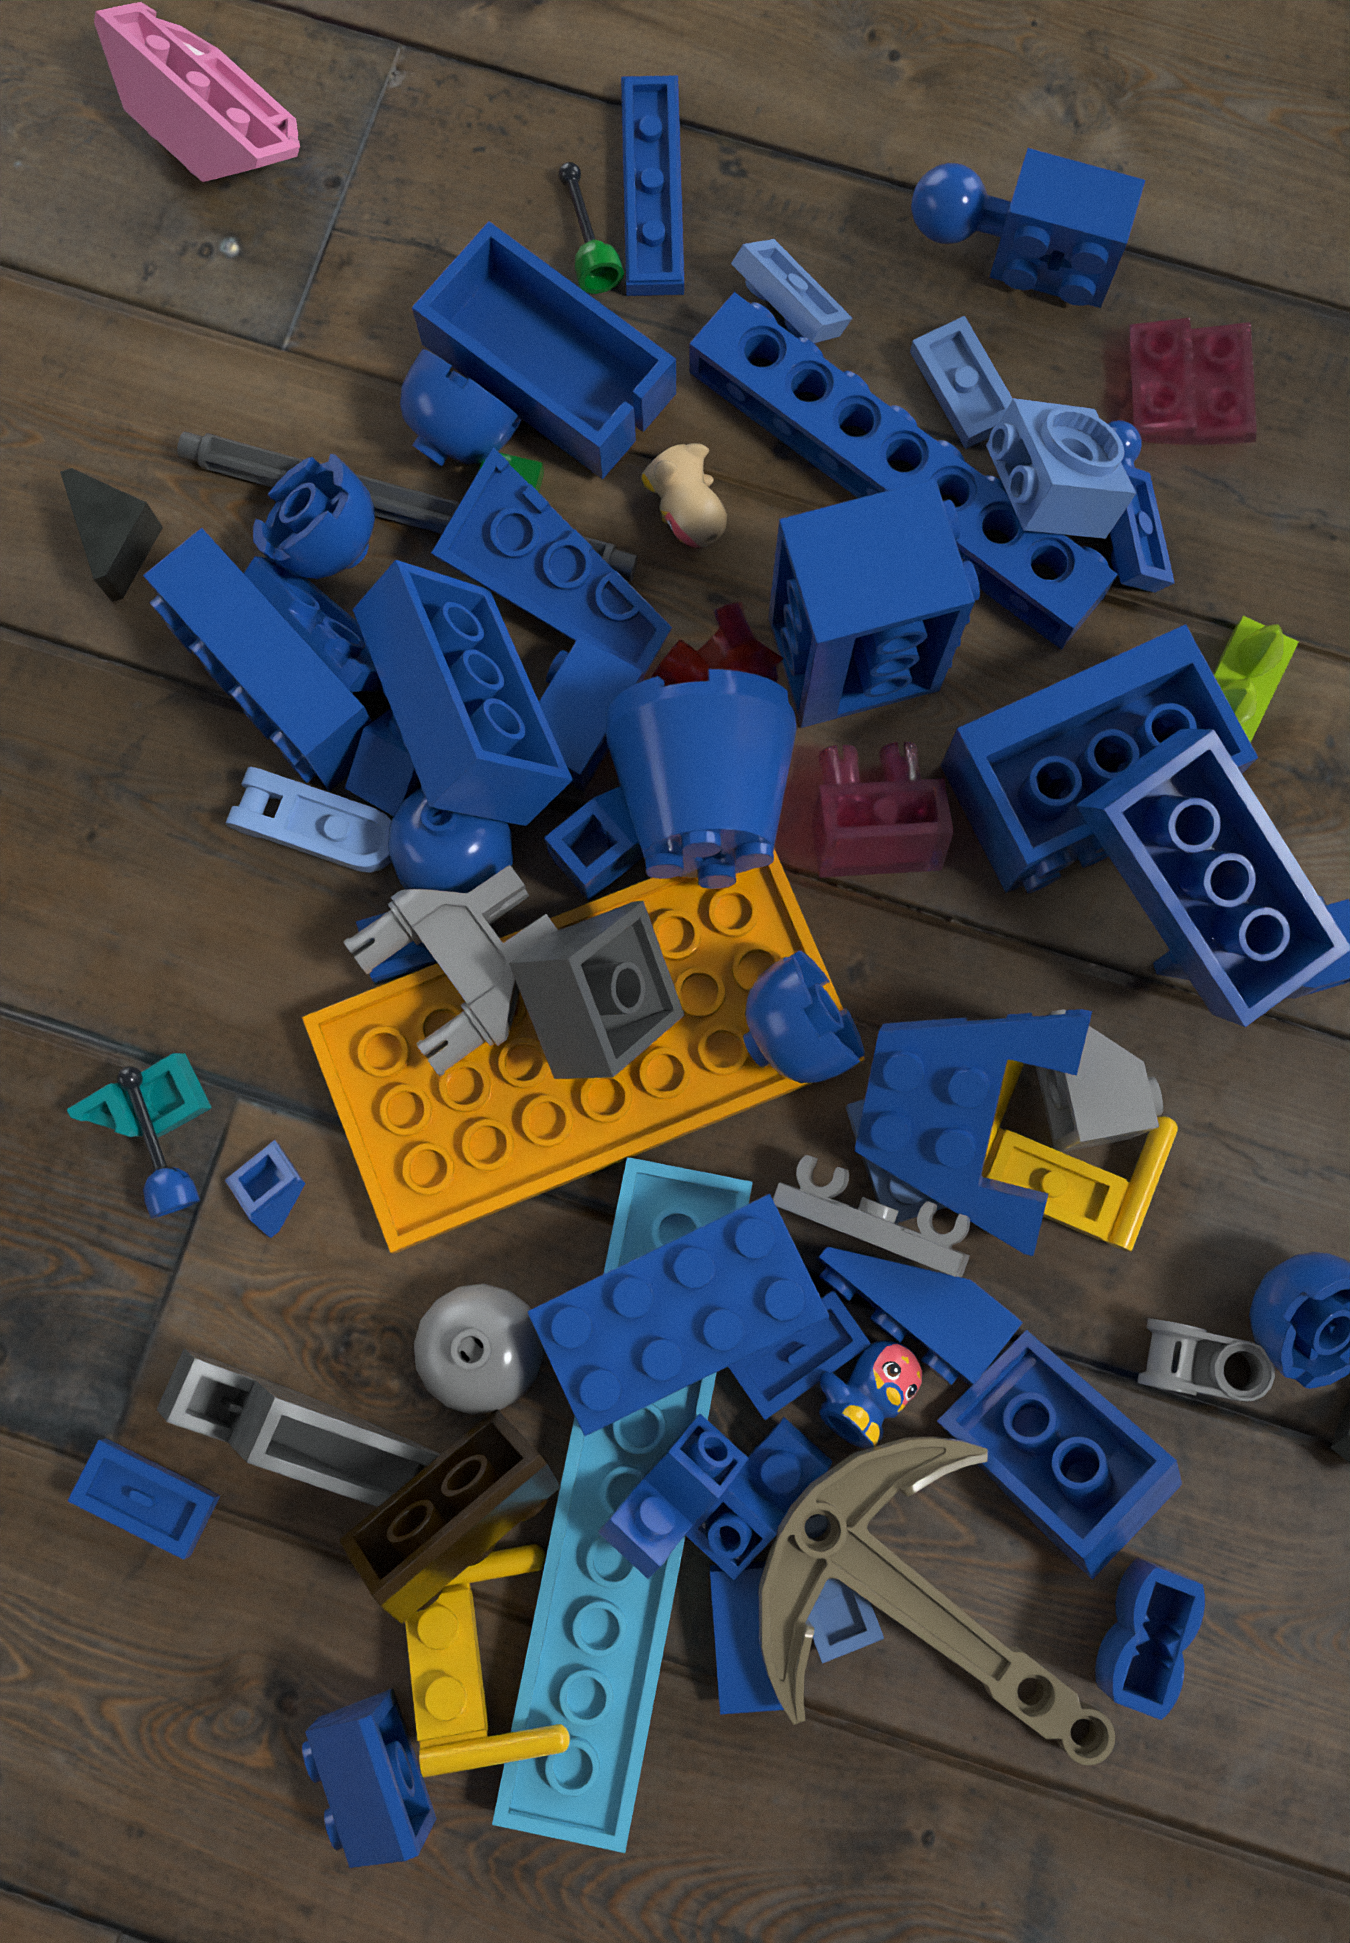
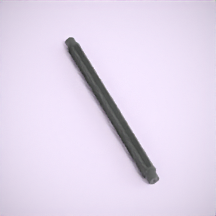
(389, 500)

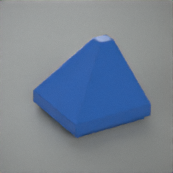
(267, 1188)

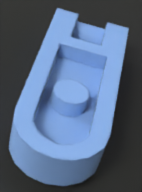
(313, 821)

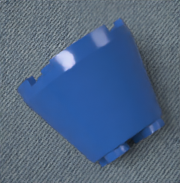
(703, 771)

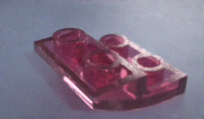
(1193, 383)

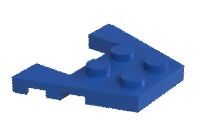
(936, 1105)

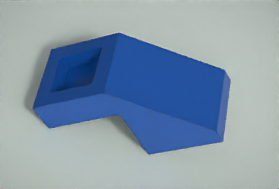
(673, 1496)
(758, 1498)

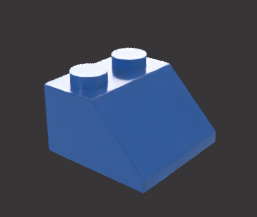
(370, 1781)

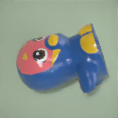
(878, 1389)

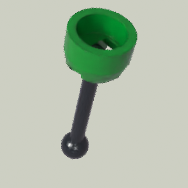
(596, 262)

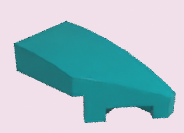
(169, 1092)

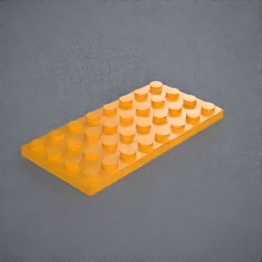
(498, 1119)

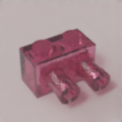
(879, 825)

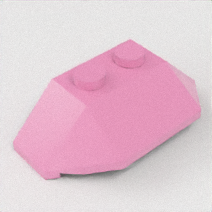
(192, 95)

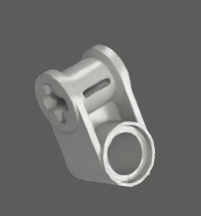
(1193, 1362)

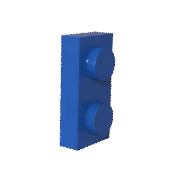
(796, 1363)
(144, 1498)

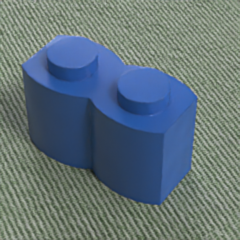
(1142, 1652)

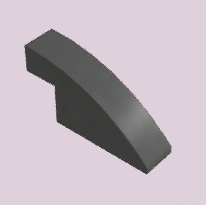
(290, 1430)

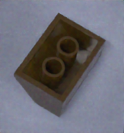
(449, 1516)

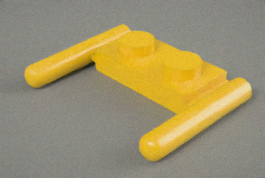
(1077, 1191)
(450, 1681)

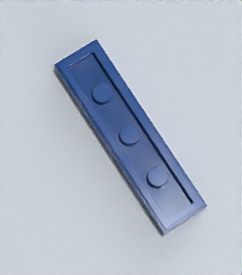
(652, 186)

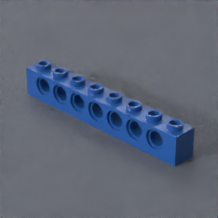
(749, 331)

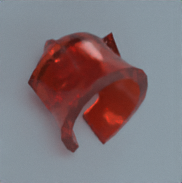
(728, 649)

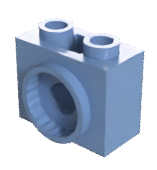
(1061, 468)

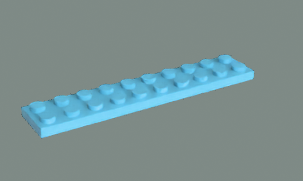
(596, 1615)

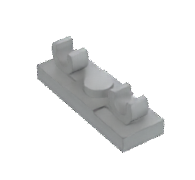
(874, 1221)

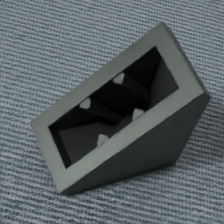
(113, 530)

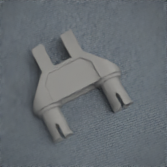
(468, 951)

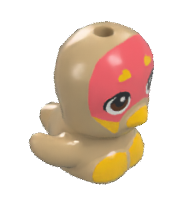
(686, 499)

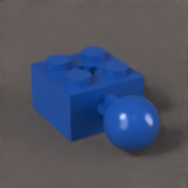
(1055, 234)

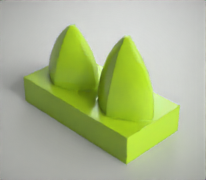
(1252, 669)

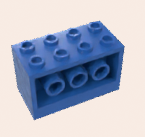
(869, 601)
(1049, 751)

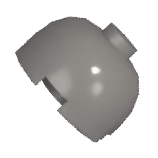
(494, 1373)

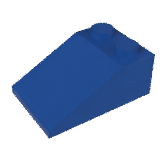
(1063, 1453)

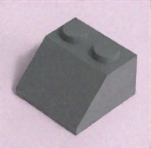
(598, 992)

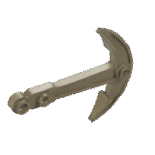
(848, 1552)

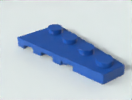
(535, 560)

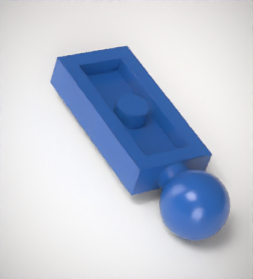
(1138, 536)

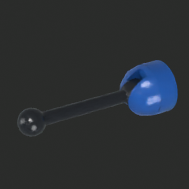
(167, 1187)

